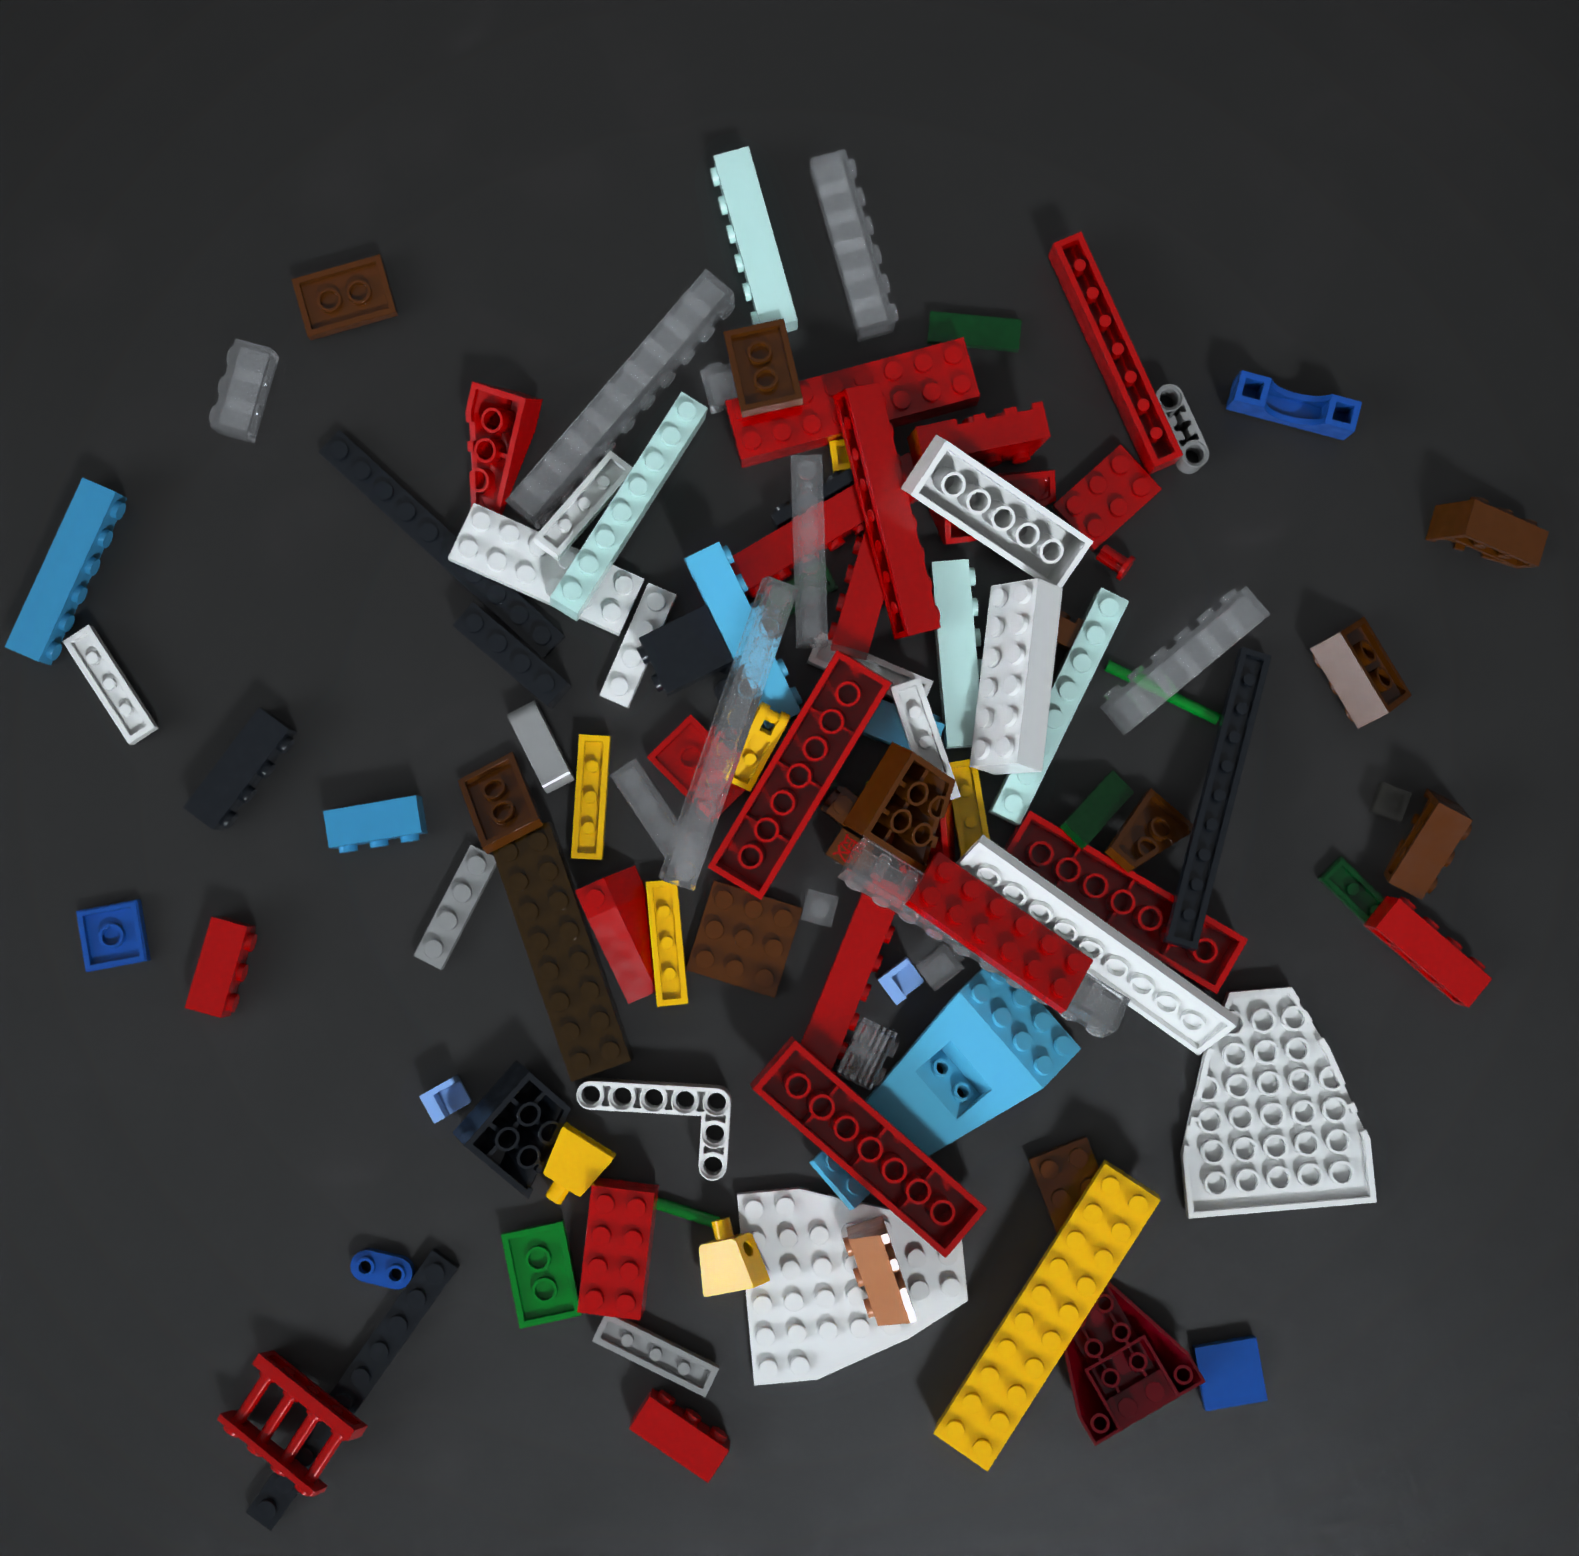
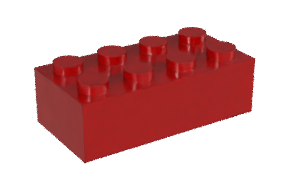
(618, 1248)

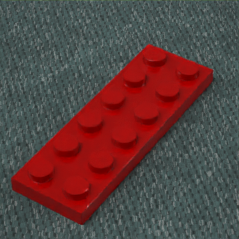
(999, 932)

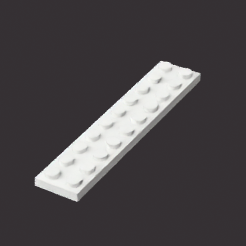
(1117, 961)

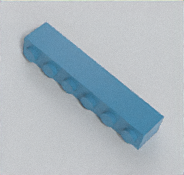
(66, 572)

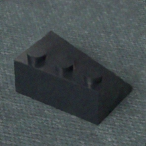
(514, 1127)

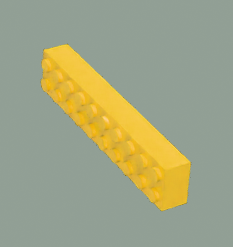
(1046, 1314)

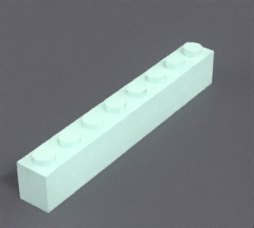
(628, 506)
(1066, 693)

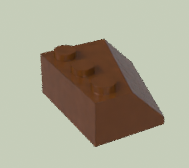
(903, 806)

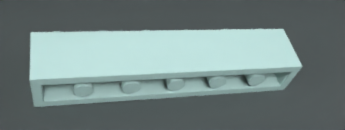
(753, 237)
(956, 649)

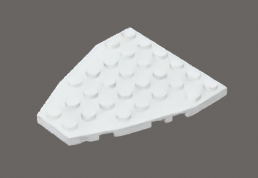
(1272, 1117)
(812, 1309)

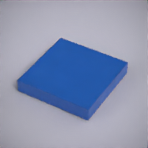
(113, 935)
(1230, 1372)

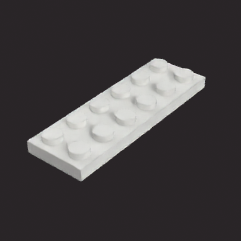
(507, 555)

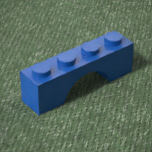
(1263, 399)

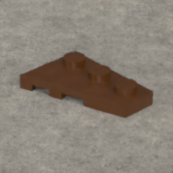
(1147, 831)

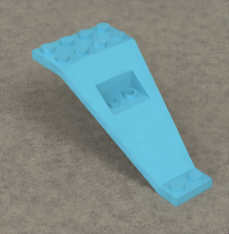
(990, 1045)

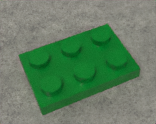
(541, 1273)

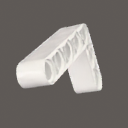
(670, 1105)

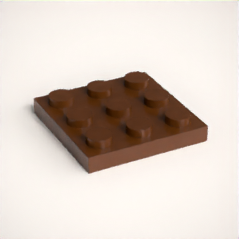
(744, 939)

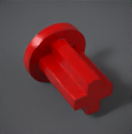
(1115, 561)

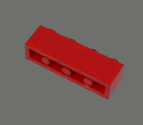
(860, 604)
(1428, 951)

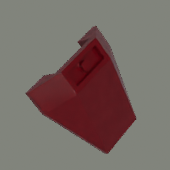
(1124, 1366)

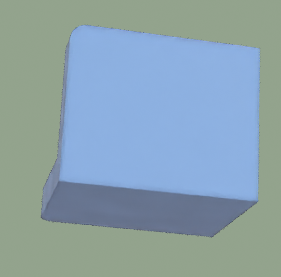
(900, 980)
(445, 1099)

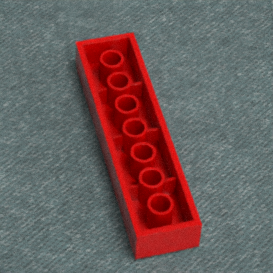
(915, 389)
(800, 774)
(1124, 901)
(868, 1146)

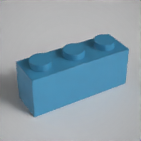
(375, 823)

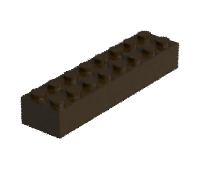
(562, 953)

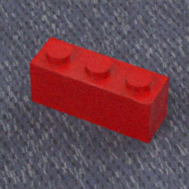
(221, 967)
(680, 1434)

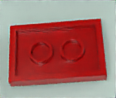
(1107, 497)
(679, 756)

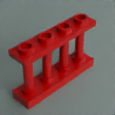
(319, 1406)

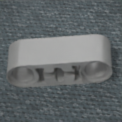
(1187, 421)
(541, 747)

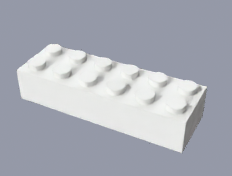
(996, 513)
(1016, 677)

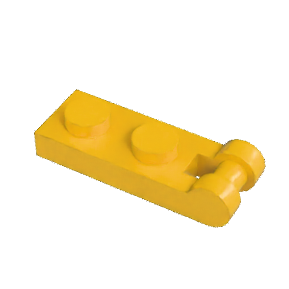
(759, 745)

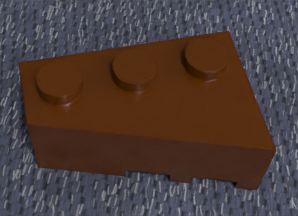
(1489, 531)
(1428, 845)

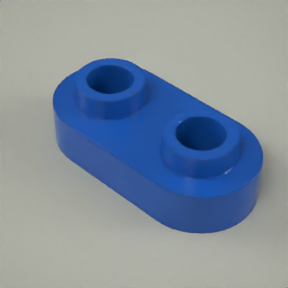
(381, 1268)

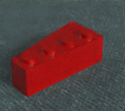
(989, 441)

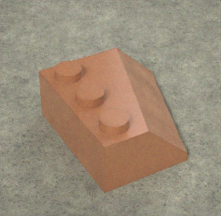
(879, 1273)

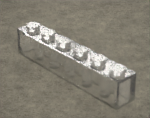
(852, 245)
(809, 551)
(1185, 660)

